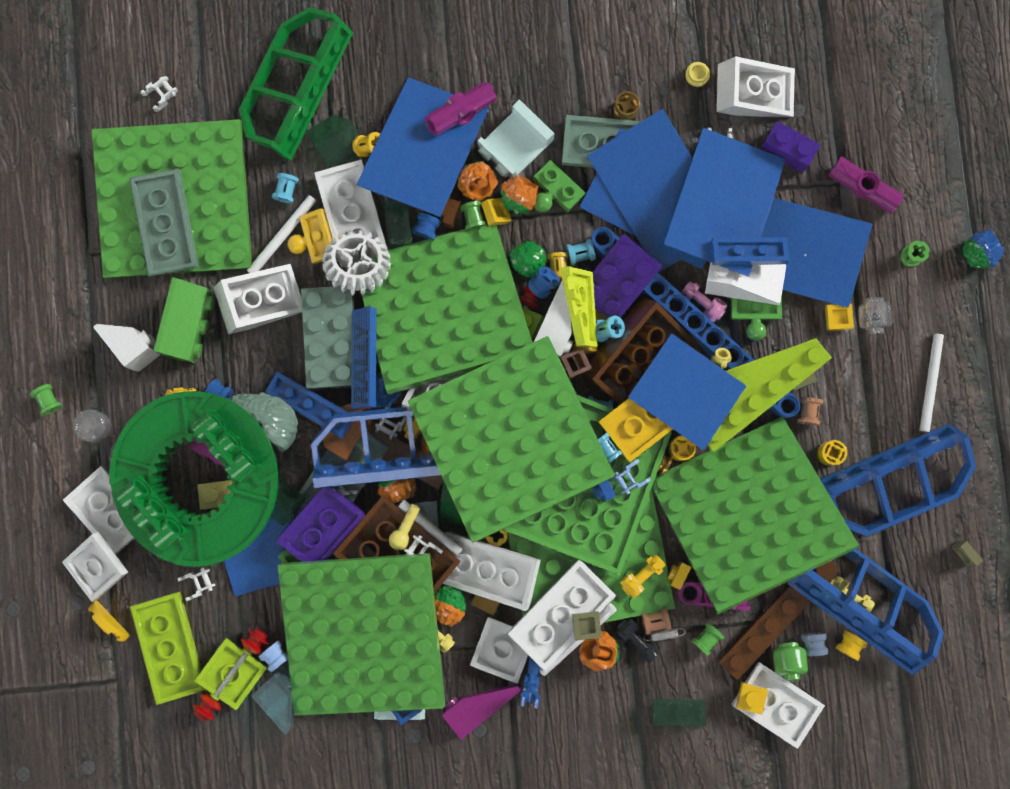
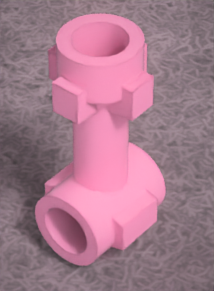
(714, 308)

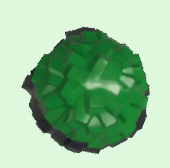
(527, 259)

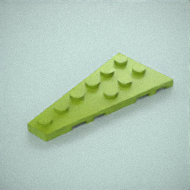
(766, 383)

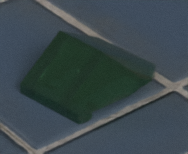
(334, 140)

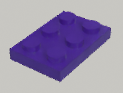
(622, 277)
(321, 526)

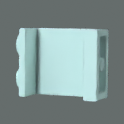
(516, 141)

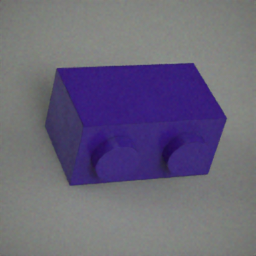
(791, 146)

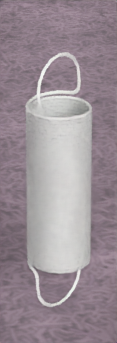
(664, 635)

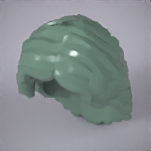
(273, 416)

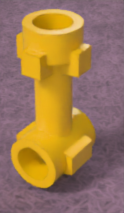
(632, 584)

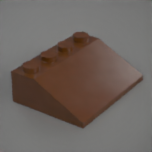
(625, 359)
(372, 540)

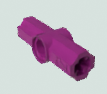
(460, 108)
(879, 194)

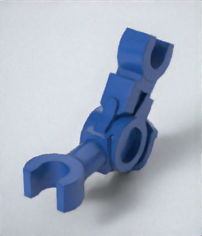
(531, 685)

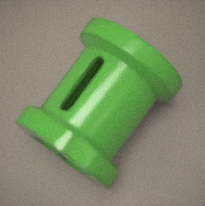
(473, 214)
(908, 250)
(45, 400)
(707, 639)

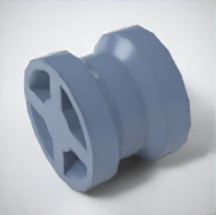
(815, 644)

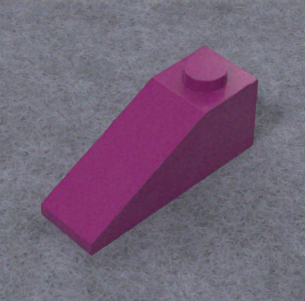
(473, 709)

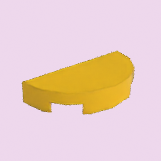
(107, 622)

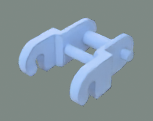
(634, 484)

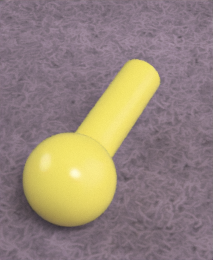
(399, 538)

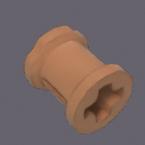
(810, 411)
(662, 615)

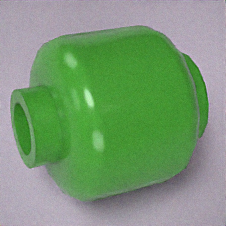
(790, 661)

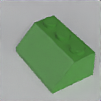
(184, 321)

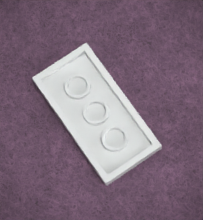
(346, 204)
(494, 572)
(548, 625)

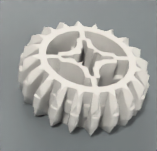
(362, 274)

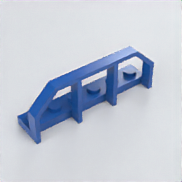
(897, 458)
(372, 470)
(865, 624)

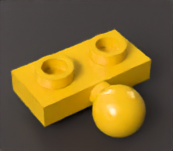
(316, 236)

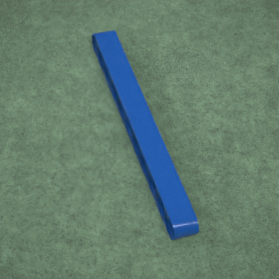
(687, 311)

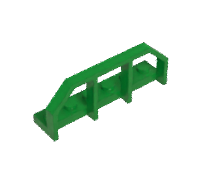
(312, 87)

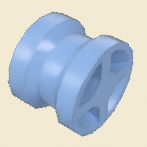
(274, 656)

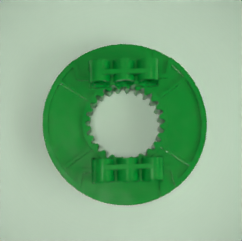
(232, 439)

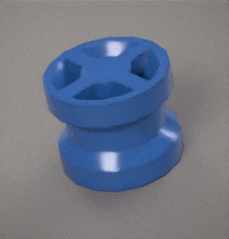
(426, 226)
(543, 282)
(216, 388)

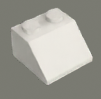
(129, 345)

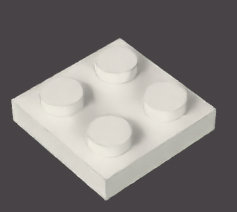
(95, 566)
(499, 652)

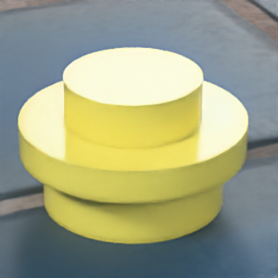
(697, 74)

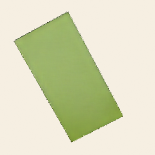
(167, 647)

